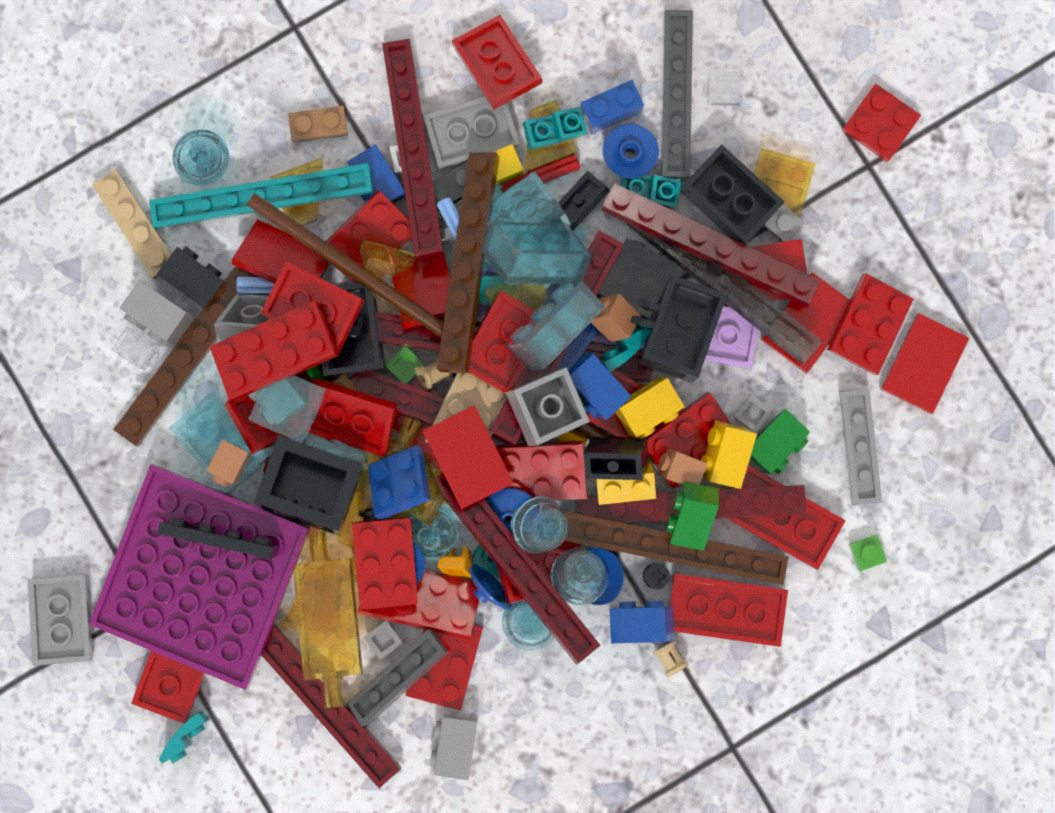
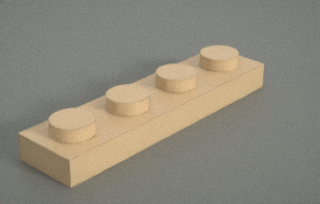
(133, 222)

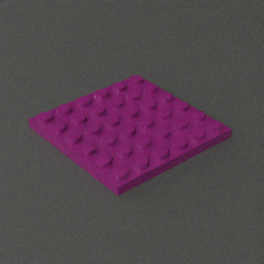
(194, 598)

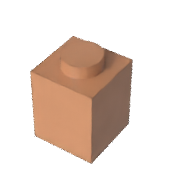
(615, 318)
(228, 464)
(681, 467)

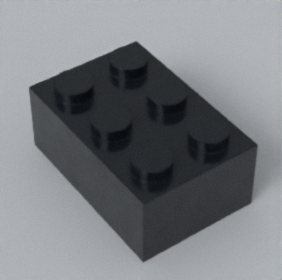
(731, 196)

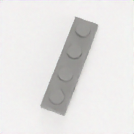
(860, 447)

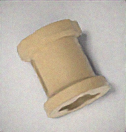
(430, 375)
(670, 658)

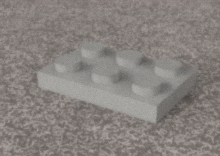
(467, 129)
(60, 620)

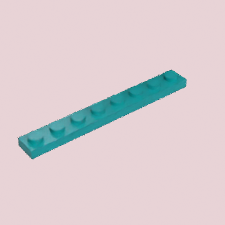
(279, 192)

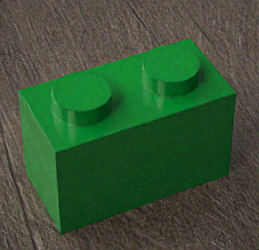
(778, 442)
(693, 515)

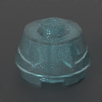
(201, 157)
(539, 525)
(438, 538)
(579, 576)
(525, 628)

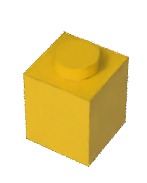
(509, 164)

